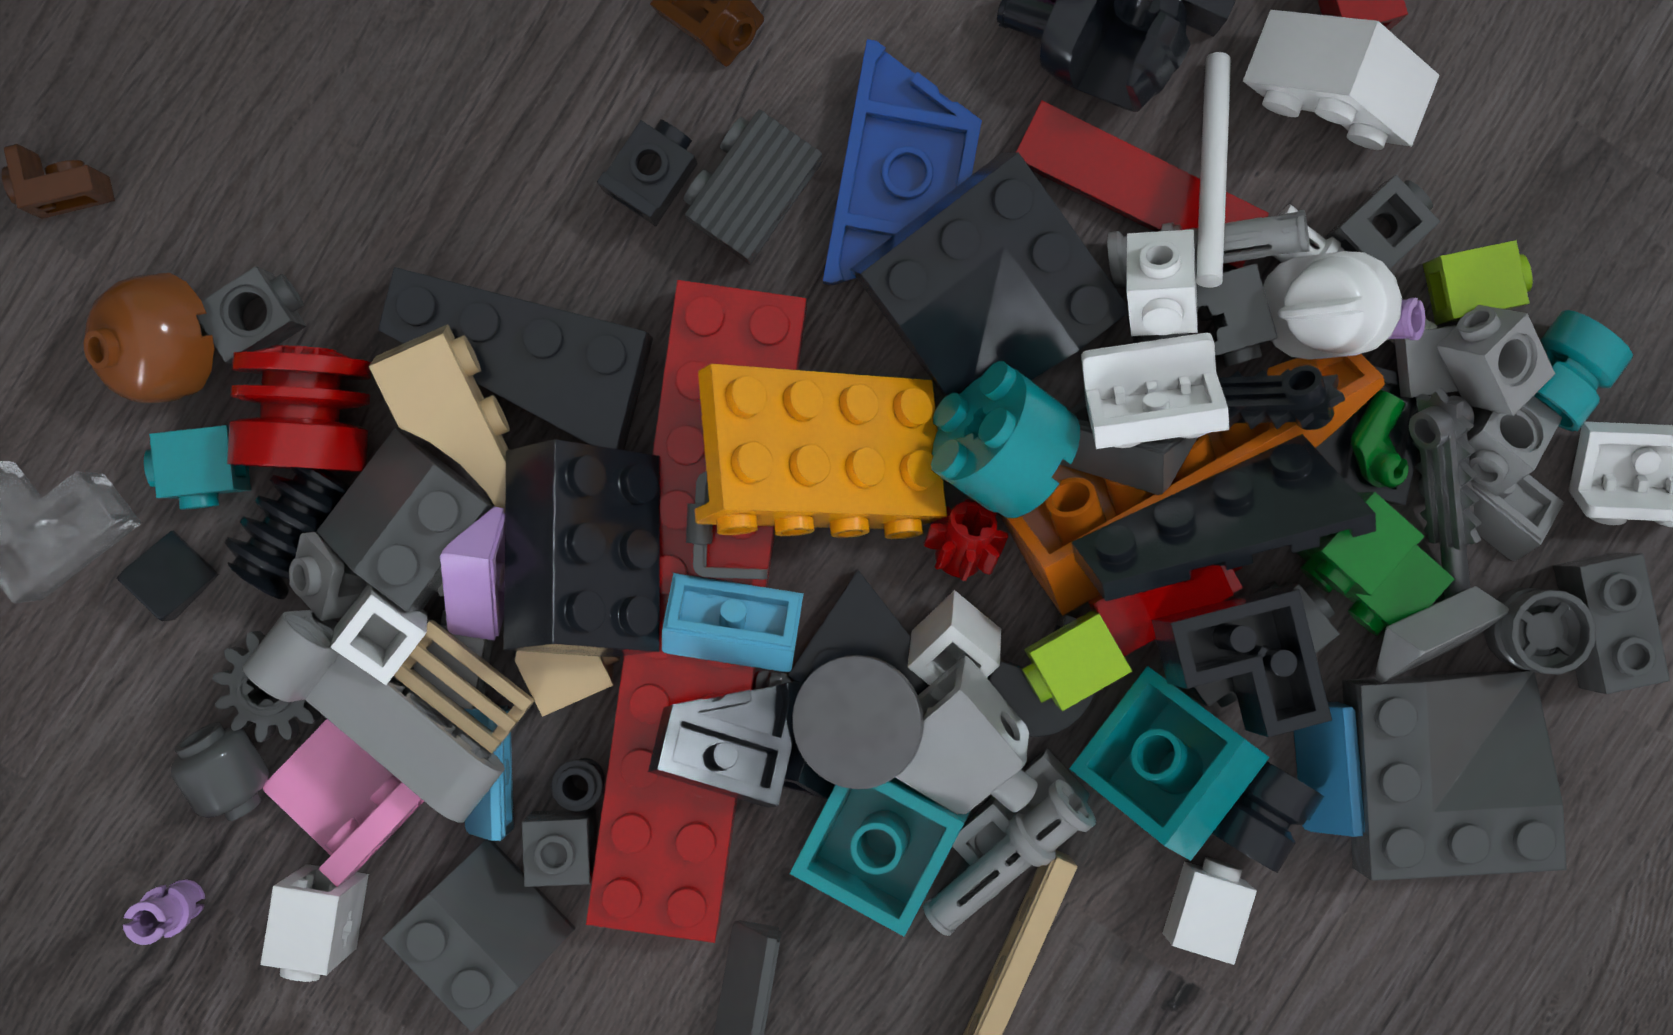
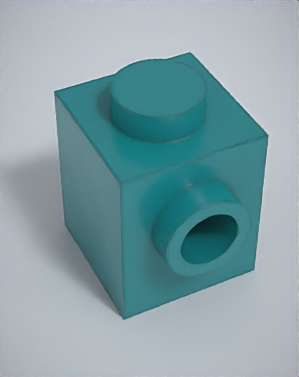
(193, 467)

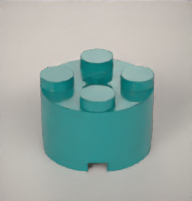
(1003, 441)

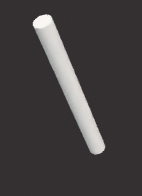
(1213, 170)

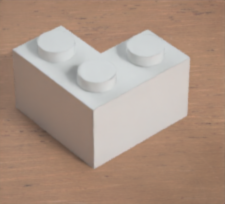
(1344, 73)

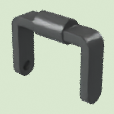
(702, 535)

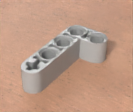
(384, 720)

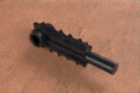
(1290, 397)

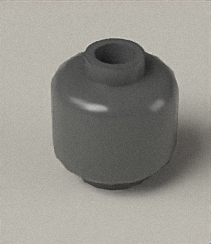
(219, 772)

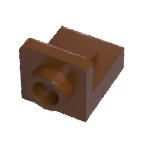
(718, 25)
(63, 189)

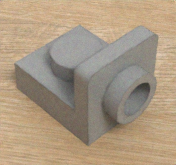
(323, 578)

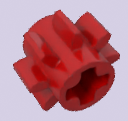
(966, 540)

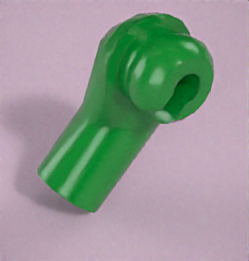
(1373, 445)

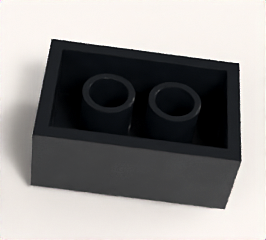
(581, 550)

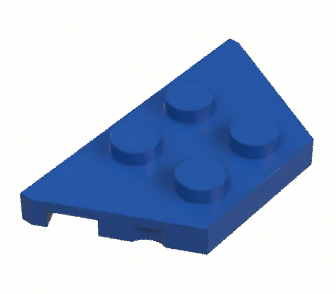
(900, 158)

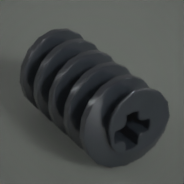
(276, 538)

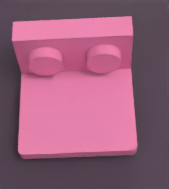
(341, 799)

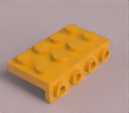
(818, 452)

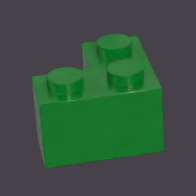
(1378, 571)

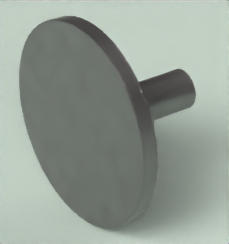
(857, 722)

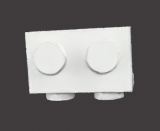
(1153, 391)
(1624, 472)

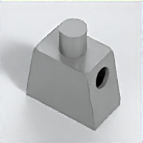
(970, 744)

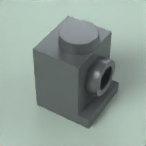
(1406, 210)

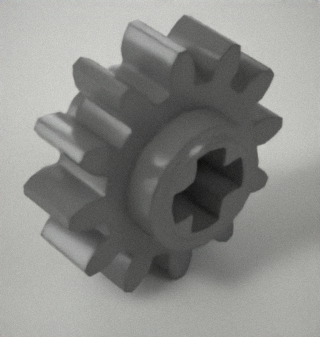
(254, 703)

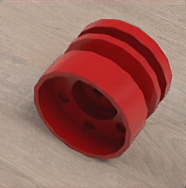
(299, 410)

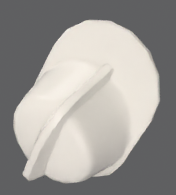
(1332, 304)

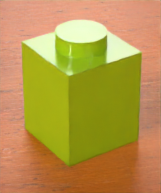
(1475, 277)
(1075, 662)

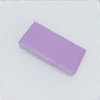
(475, 578)

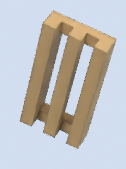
(450, 709)

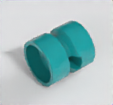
(1583, 359)

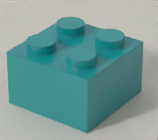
(1168, 764)
(879, 850)

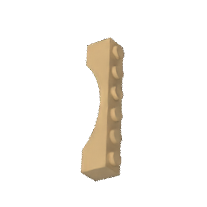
(437, 399)

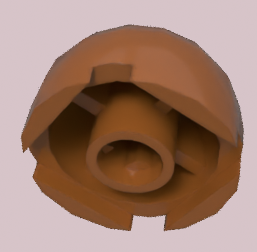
(148, 339)

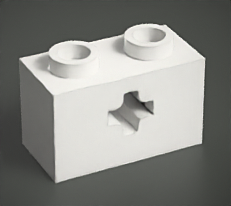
(312, 923)

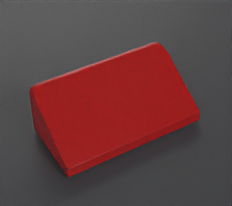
(1132, 616)

